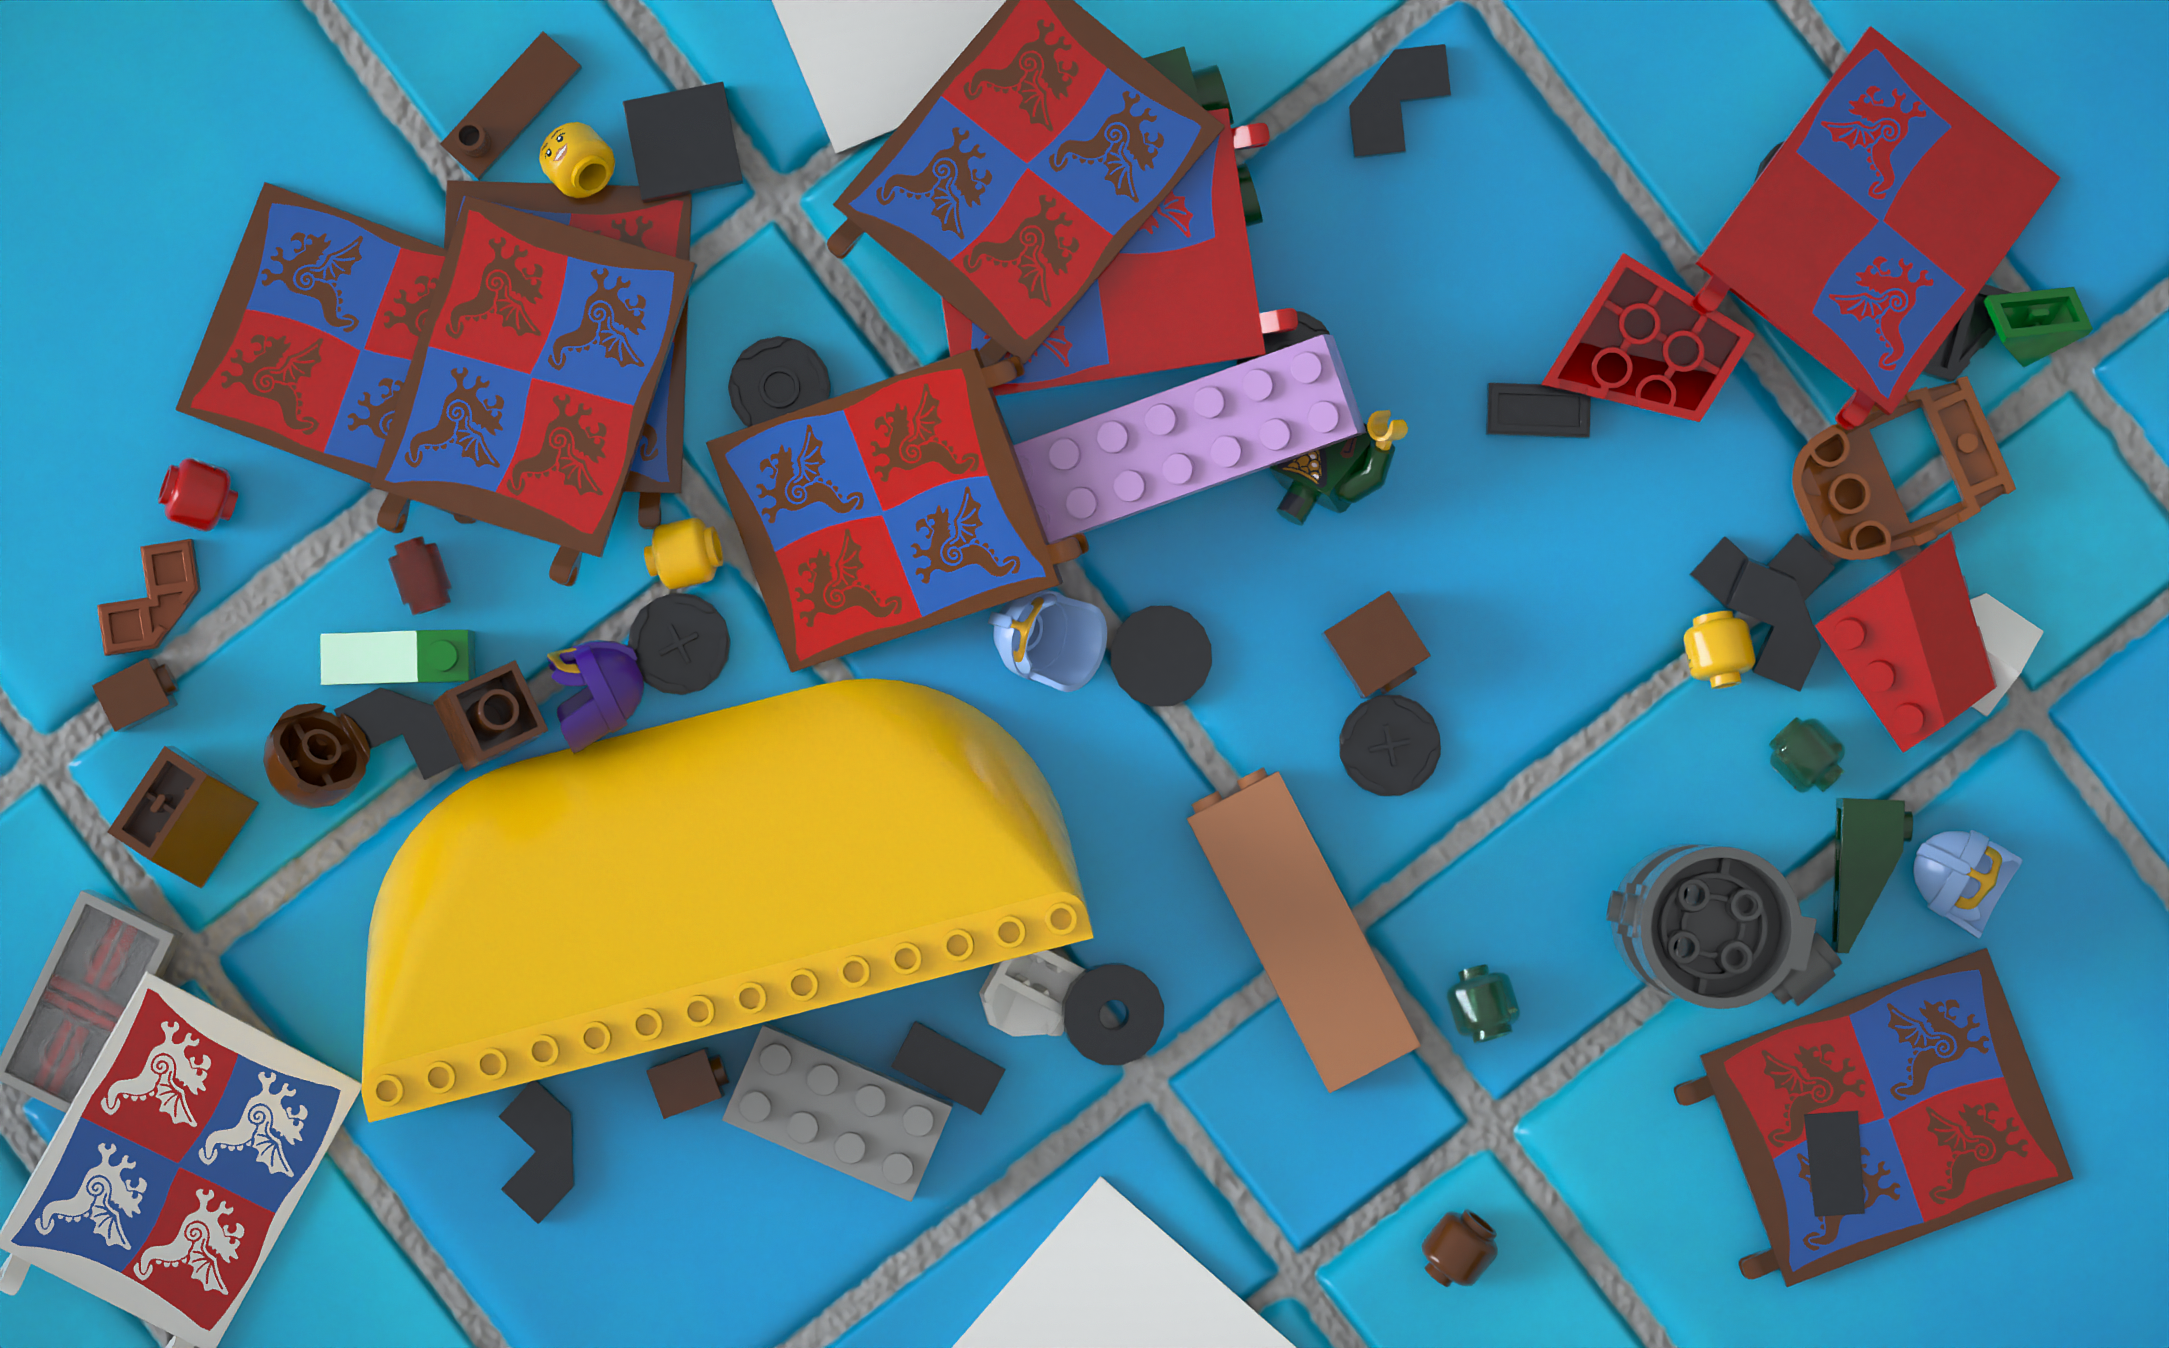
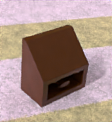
(183, 816)

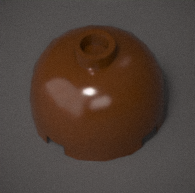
(315, 756)

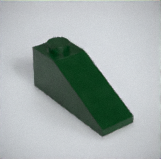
(1866, 852)

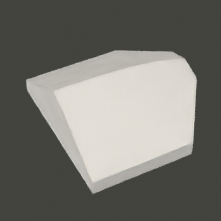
(2008, 644)
(1027, 993)

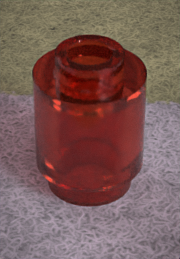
(420, 576)

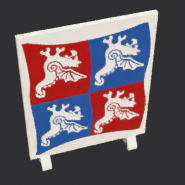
(176, 1164)

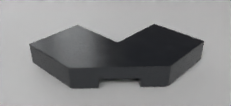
(1403, 77)
(1724, 562)
(1792, 639)
(388, 715)
(548, 1130)

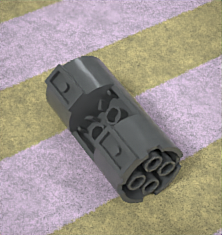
(1709, 925)

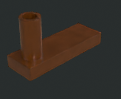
(511, 105)

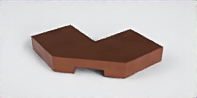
(171, 588)

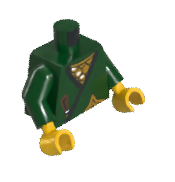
(1339, 472)

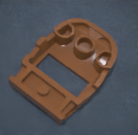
(1852, 499)

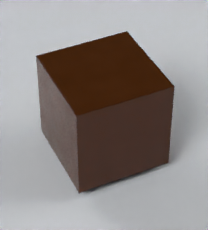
(1376, 646)
(490, 715)

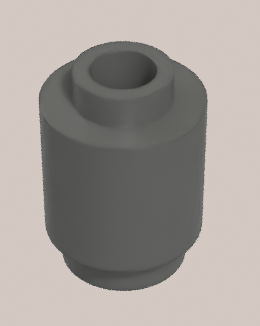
(1801, 985)

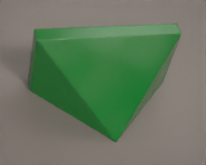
(2038, 321)

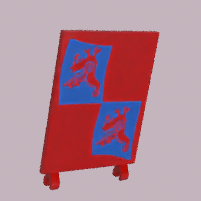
(1876, 224)
(1170, 296)

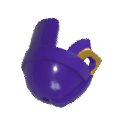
(611, 694)

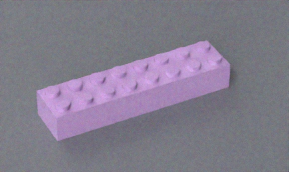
(1190, 438)

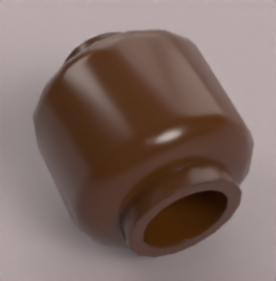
(1459, 1248)

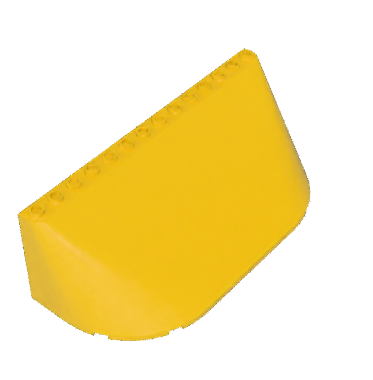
(706, 886)

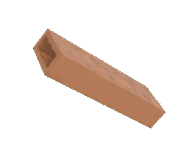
(1302, 929)

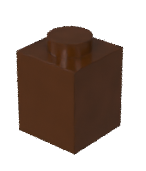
(137, 694)
(688, 1081)

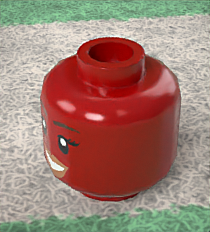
(197, 494)

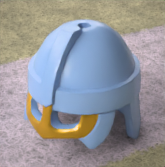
(1051, 639)
(1963, 876)

